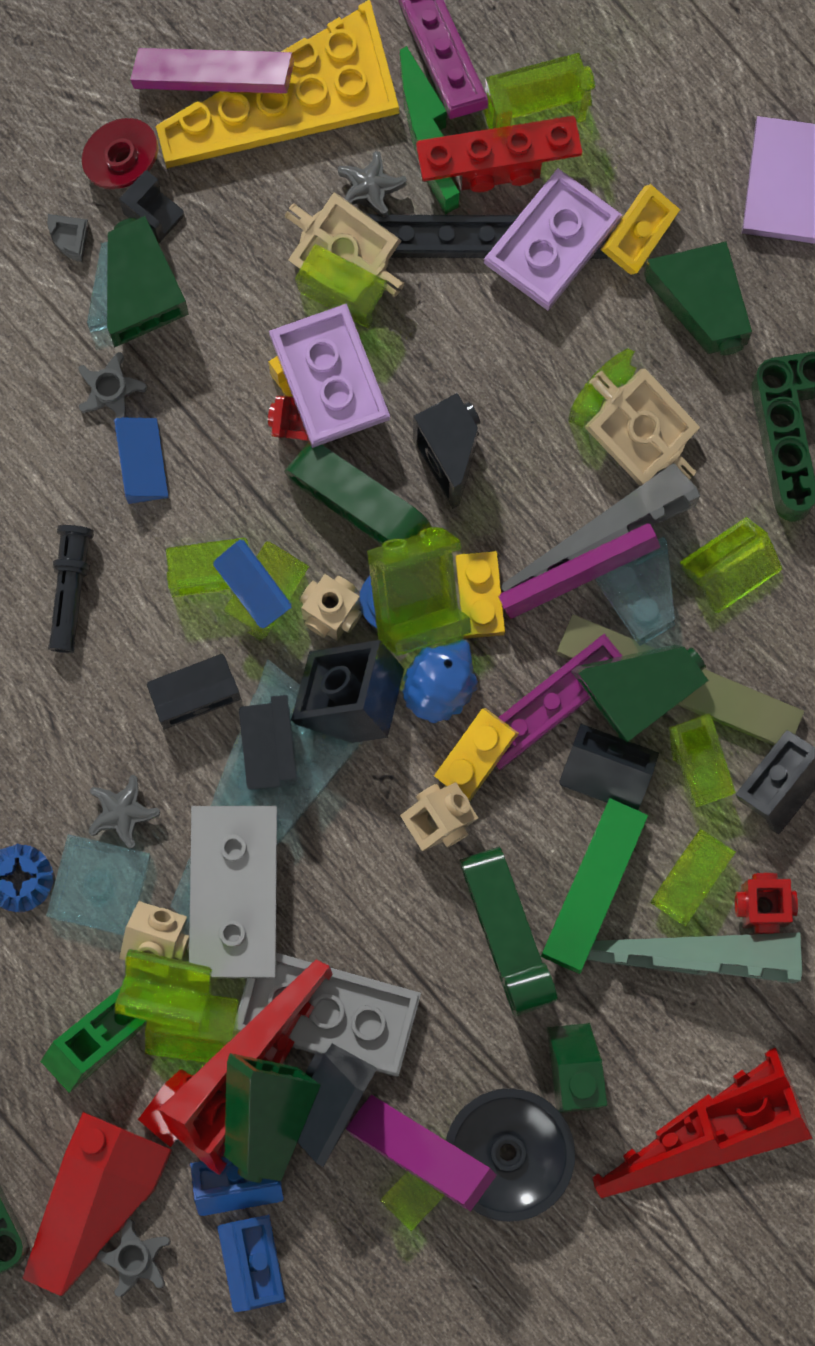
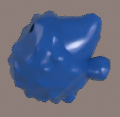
(440, 681)

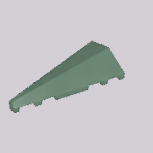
(750, 956)

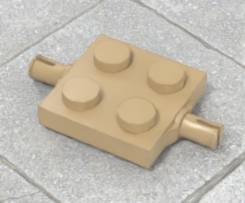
(348, 234)
(641, 426)

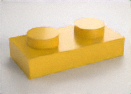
(640, 229)
(479, 593)
(476, 753)

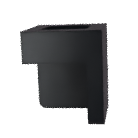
(147, 200)

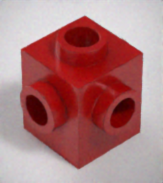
(780, 897)

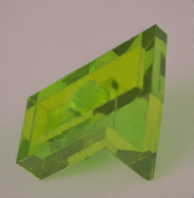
(701, 759)

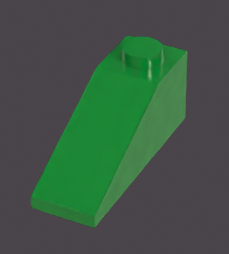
(90, 1043)

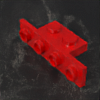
(499, 154)

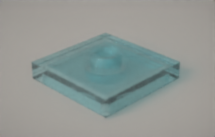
(98, 884)

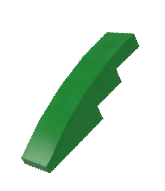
(425, 120)
(594, 886)

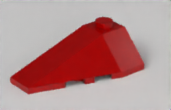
(94, 1194)

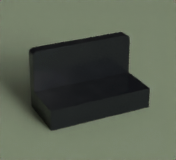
(193, 691)
(268, 744)
(608, 767)
(781, 781)

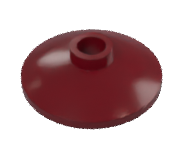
(119, 153)

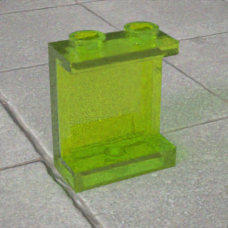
(538, 89)
(416, 591)

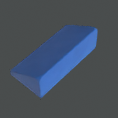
(141, 459)
(252, 584)
(229, 1190)
(251, 1263)

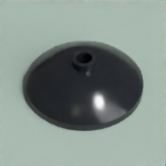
(542, 1157)

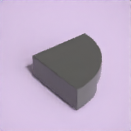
(69, 235)

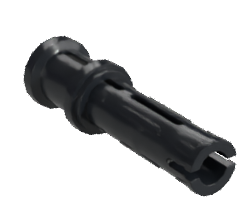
(70, 570)

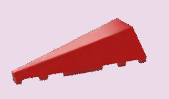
(199, 1106)
(741, 1121)

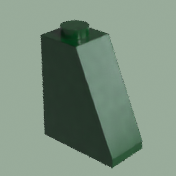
(139, 283)
(703, 296)
(641, 686)
(576, 1068)
(264, 1115)

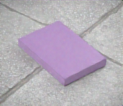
(781, 181)
(552, 239)
(329, 375)

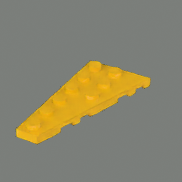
(334, 83)

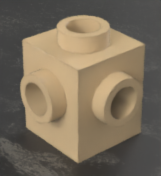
(334, 620)
(439, 816)
(155, 932)

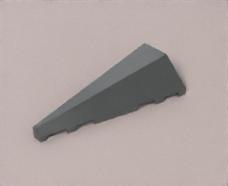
(651, 503)

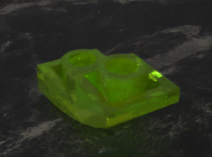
(589, 400)
(693, 877)

